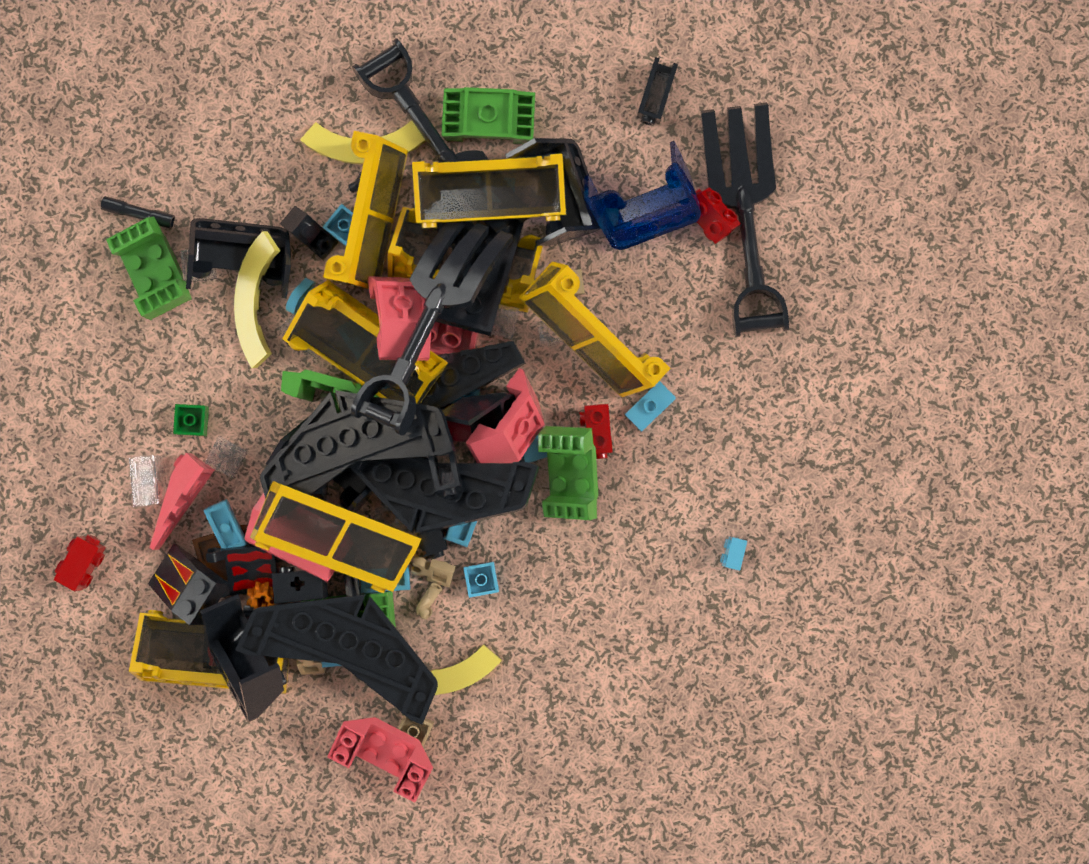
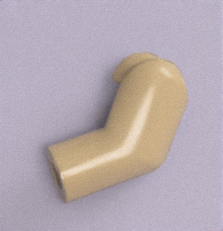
(423, 607)

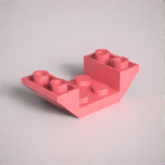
(398, 313)
(514, 431)
(385, 748)

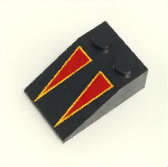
(187, 585)

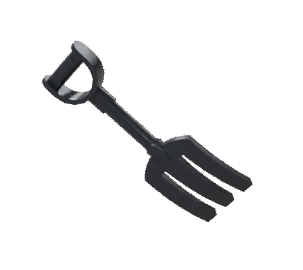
(410, 105)
(743, 197)
(438, 294)

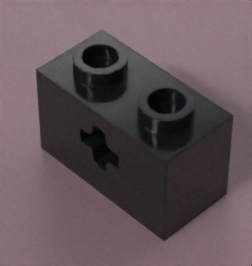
(286, 590)

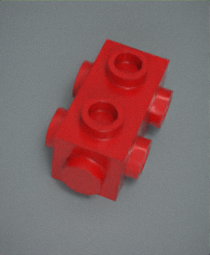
(715, 217)
(598, 419)
(82, 558)

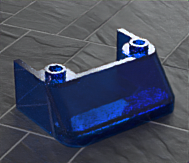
(647, 214)

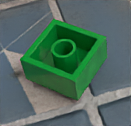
(191, 420)

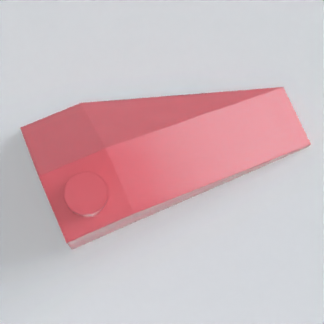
(184, 486)

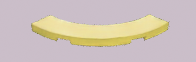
(339, 147)
(247, 298)
(466, 672)

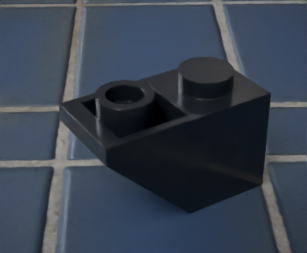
(309, 232)

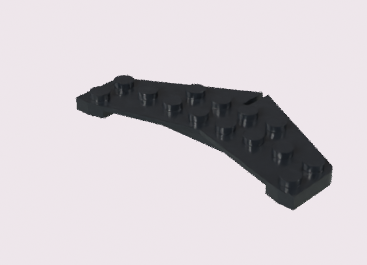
(336, 440)
(408, 488)
(335, 634)

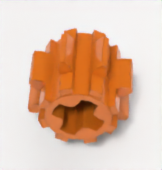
(256, 592)

